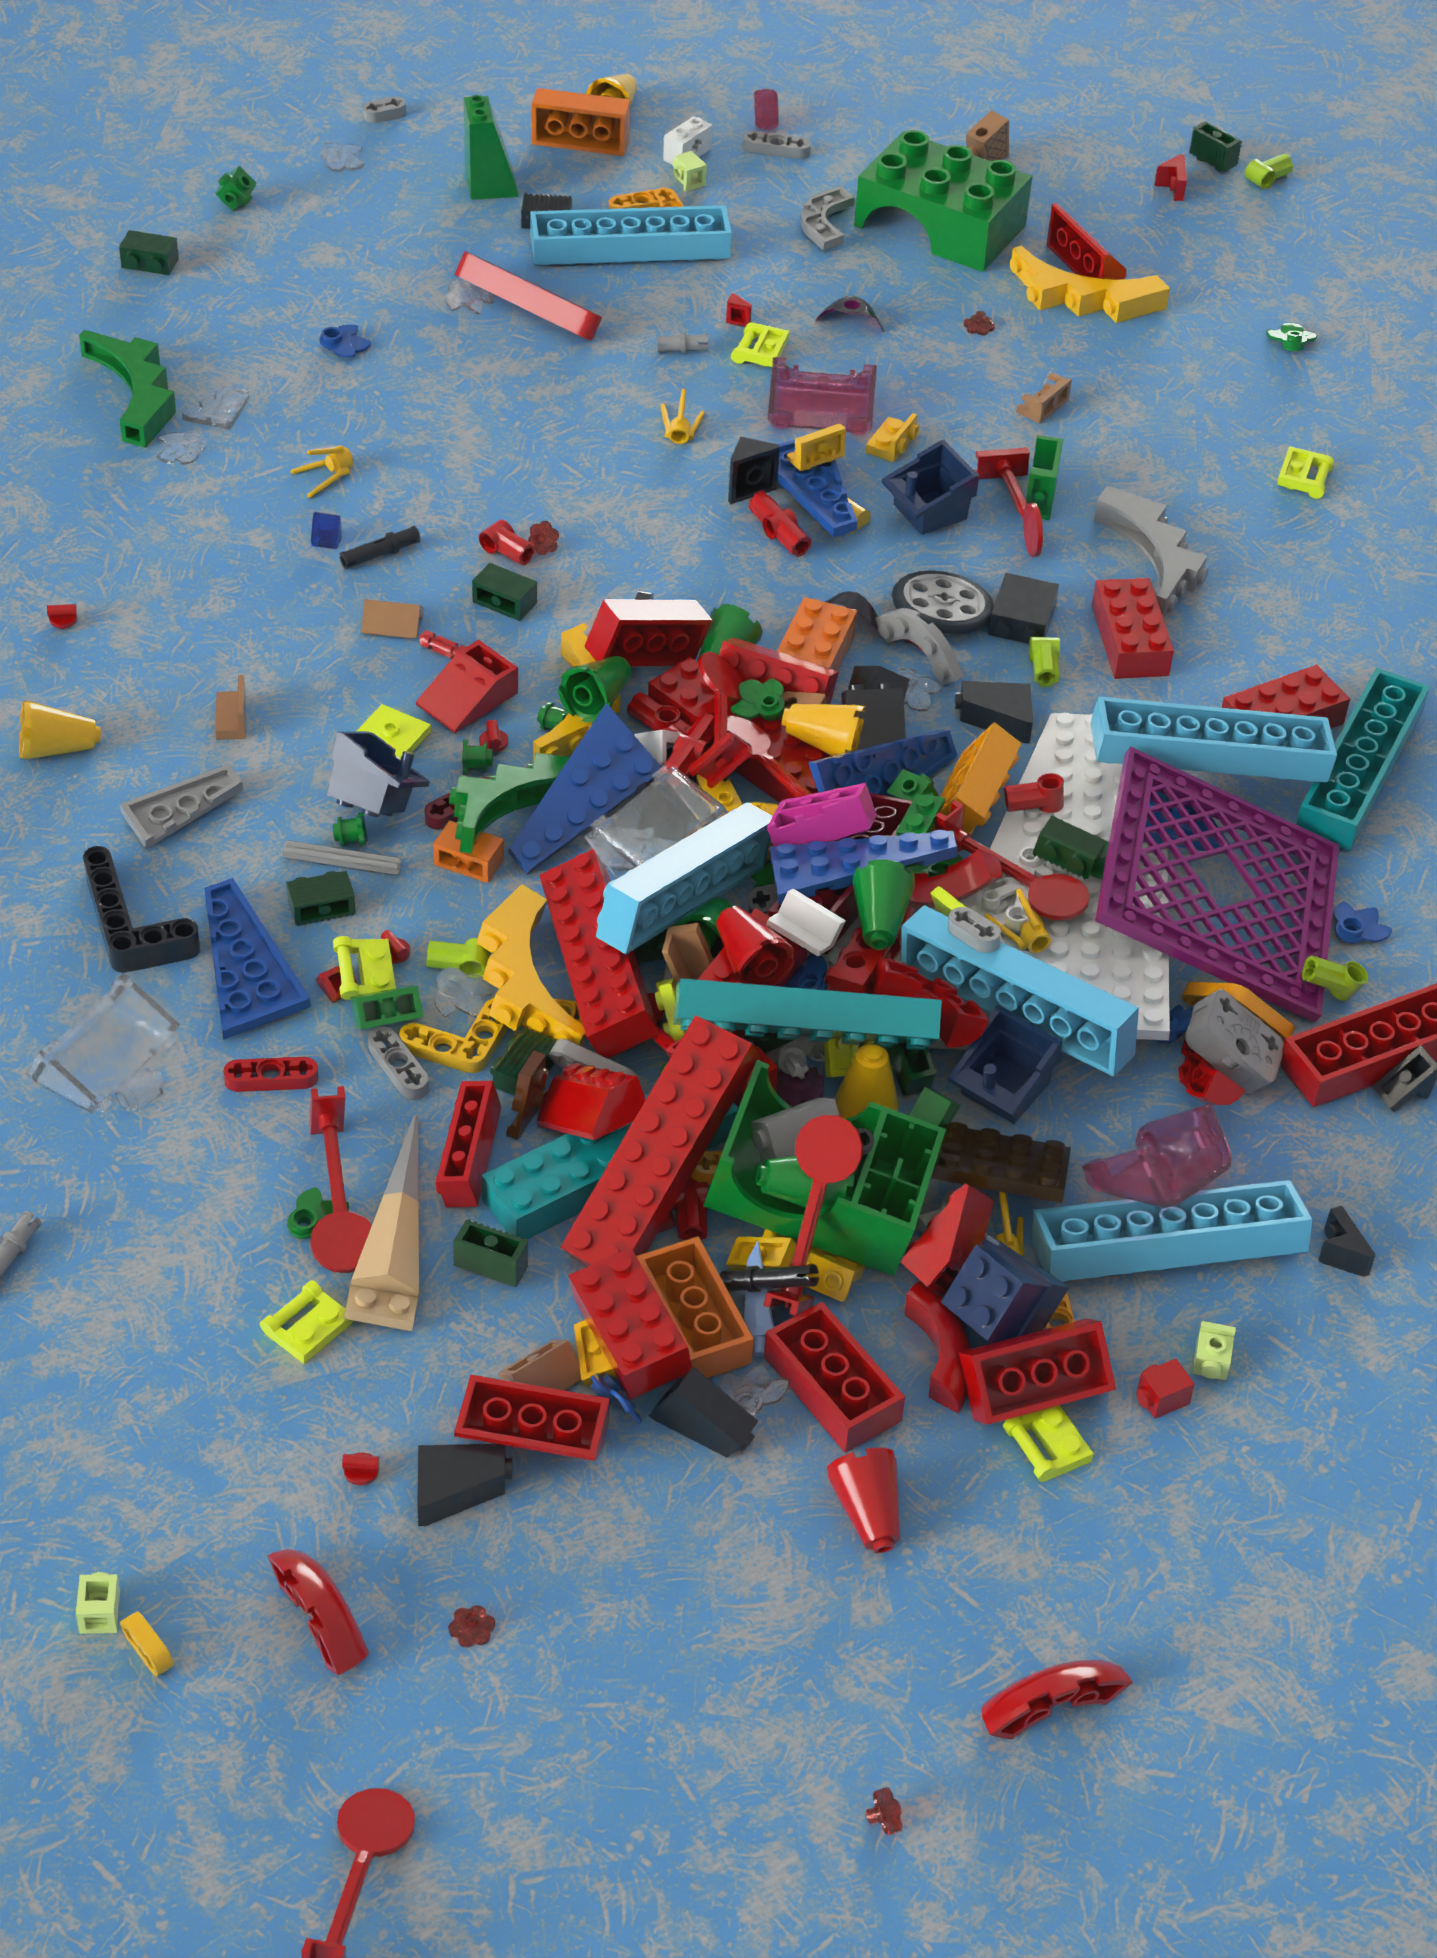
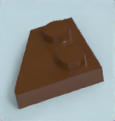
(529, 1093)

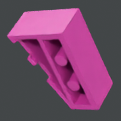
(823, 816)

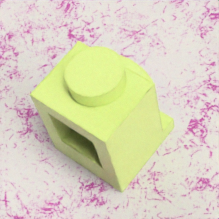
(689, 170)
(1213, 1350)
(98, 1603)

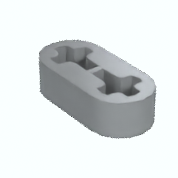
(384, 109)
(974, 929)

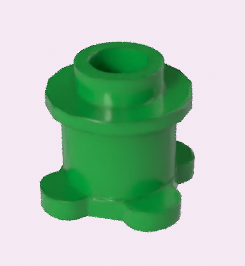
(550, 716)
(476, 757)
(350, 830)

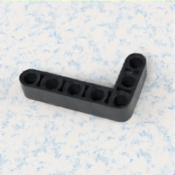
(126, 946)

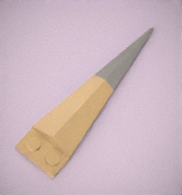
(387, 1272)

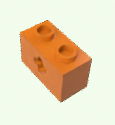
(479, 864)

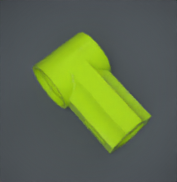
(1265, 173)
(1045, 655)
(466, 957)
(1339, 979)

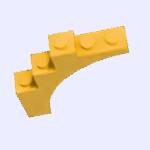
(1086, 295)
(568, 733)
(510, 968)

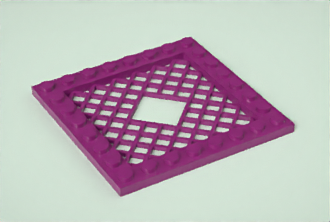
(1138, 782)

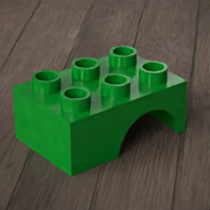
(960, 199)
(884, 1194)

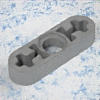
(776, 144)
(567, 1053)
(398, 1075)

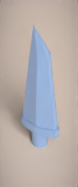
(756, 1316)

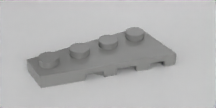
(175, 806)

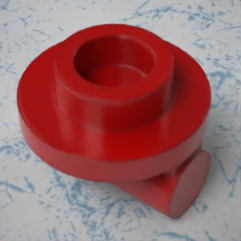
(62, 615)
(494, 737)
(398, 947)
(360, 1468)

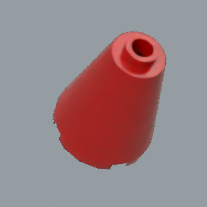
(753, 948)
(869, 1495)

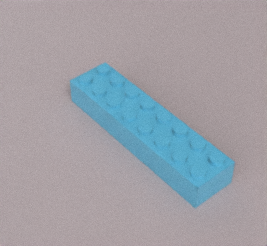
(630, 235)
(1215, 738)
(683, 878)
(1084, 1017)
(1142, 1237)

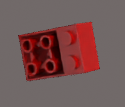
(470, 686)
(949, 1239)

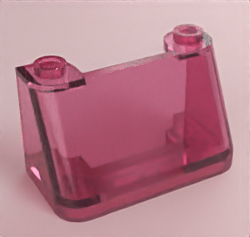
(821, 399)
(1171, 1161)

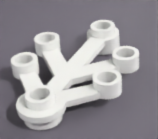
(991, 898)

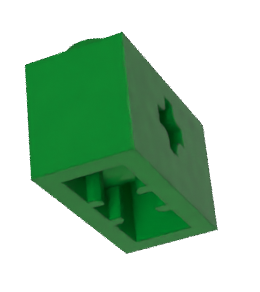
(387, 1006)

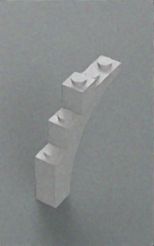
(1163, 544)

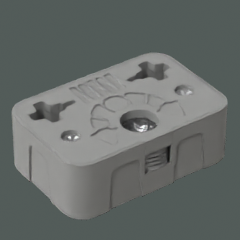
(1234, 1041)

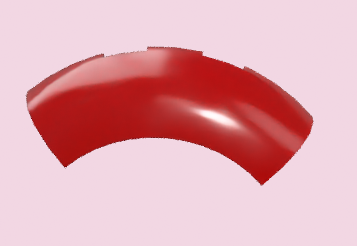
(959, 880)
(959, 1021)
(1205, 1081)
(949, 1336)
(317, 1594)
(1034, 1695)

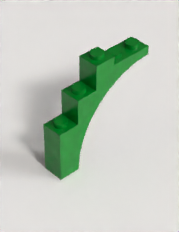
(140, 369)
(484, 801)

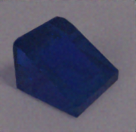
(326, 530)

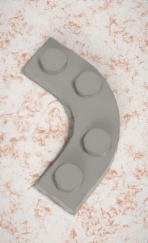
(818, 209)
(907, 624)

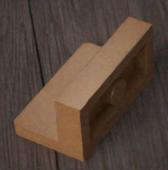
(391, 619)
(231, 713)
(686, 952)
(548, 1366)

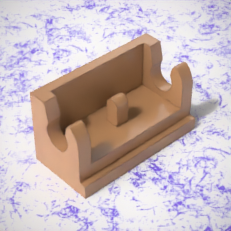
(1046, 400)

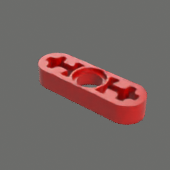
(247, 1067)

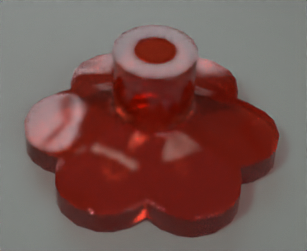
(979, 324)
(543, 537)
(471, 1626)
(886, 1811)

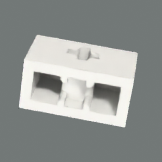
(689, 136)

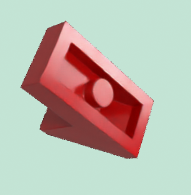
(1173, 175)

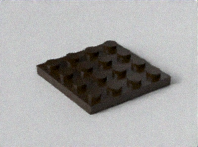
(1002, 1162)

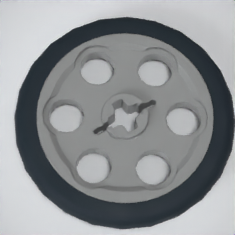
(945, 601)

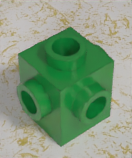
(235, 188)
(910, 784)

